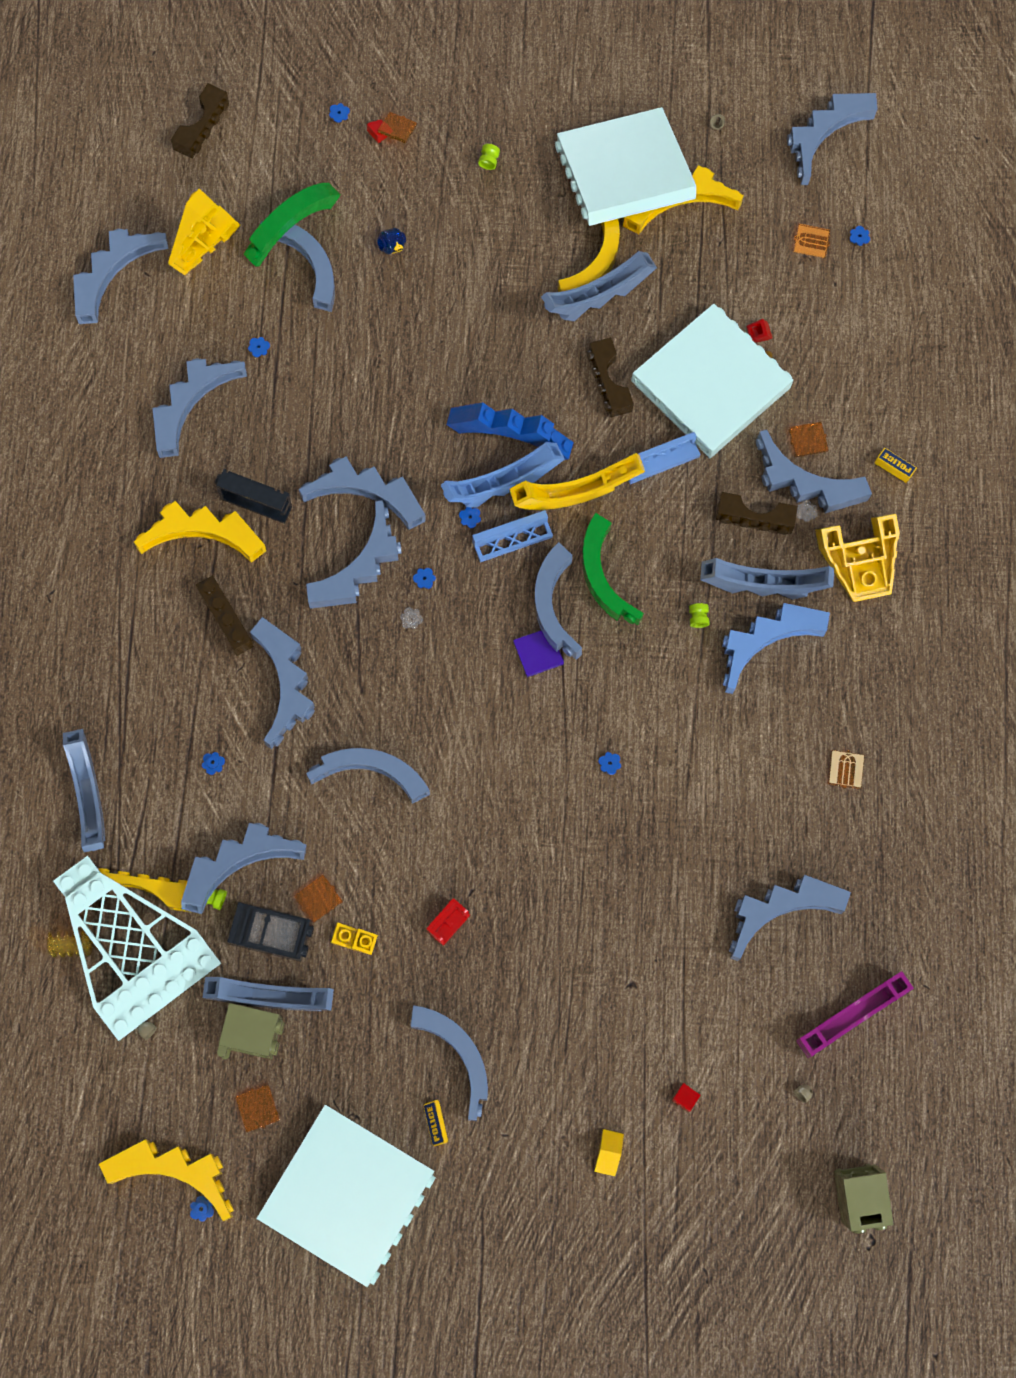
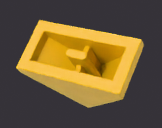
(609, 1152)

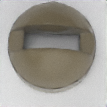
(713, 121)
(146, 1030)
(803, 1093)

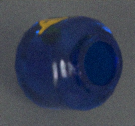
(391, 241)

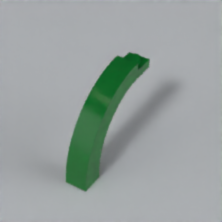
(286, 215)
(594, 575)

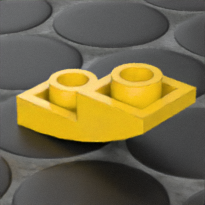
(353, 938)

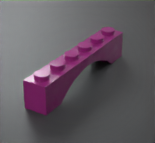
(854, 1014)

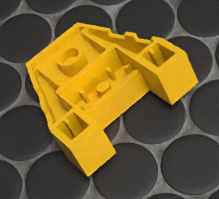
(199, 231)
(866, 564)

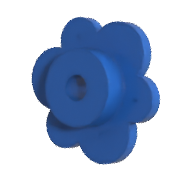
(339, 112)
(859, 236)
(260, 342)
(469, 512)
(421, 574)
(609, 758)
(213, 768)
(207, 1211)

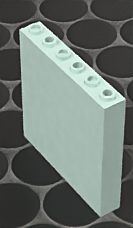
(625, 166)
(712, 380)
(347, 1196)

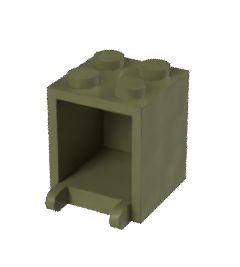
(250, 1032)
(863, 1198)

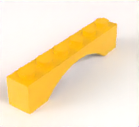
(168, 892)

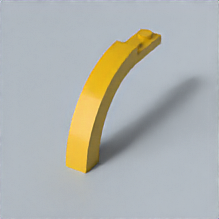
(602, 264)
(553, 496)

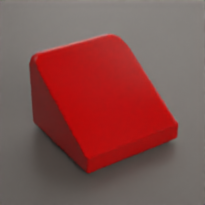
(373, 127)
(759, 331)
(686, 1097)

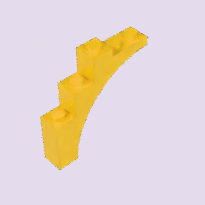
(706, 191)
(202, 524)
(143, 1160)

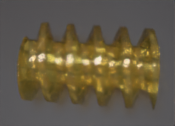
(68, 944)

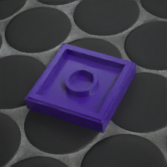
(537, 654)

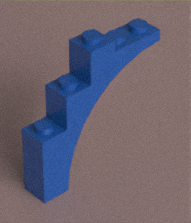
(507, 423)

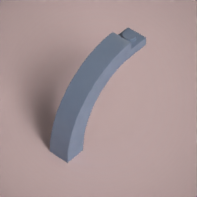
(318, 259)
(551, 569)
(375, 761)
(86, 790)
(267, 995)
(448, 1030)

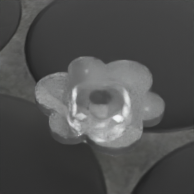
(806, 515)
(410, 613)

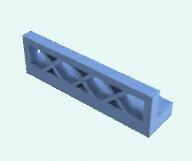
(668, 456)
(509, 529)

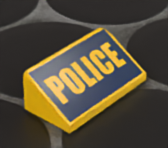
(895, 465)
(435, 1123)

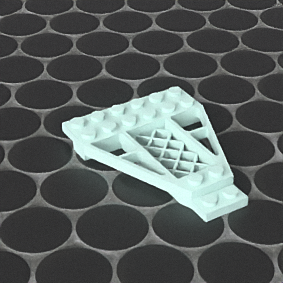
(156, 983)

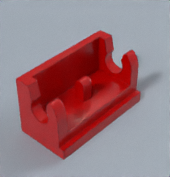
(448, 922)

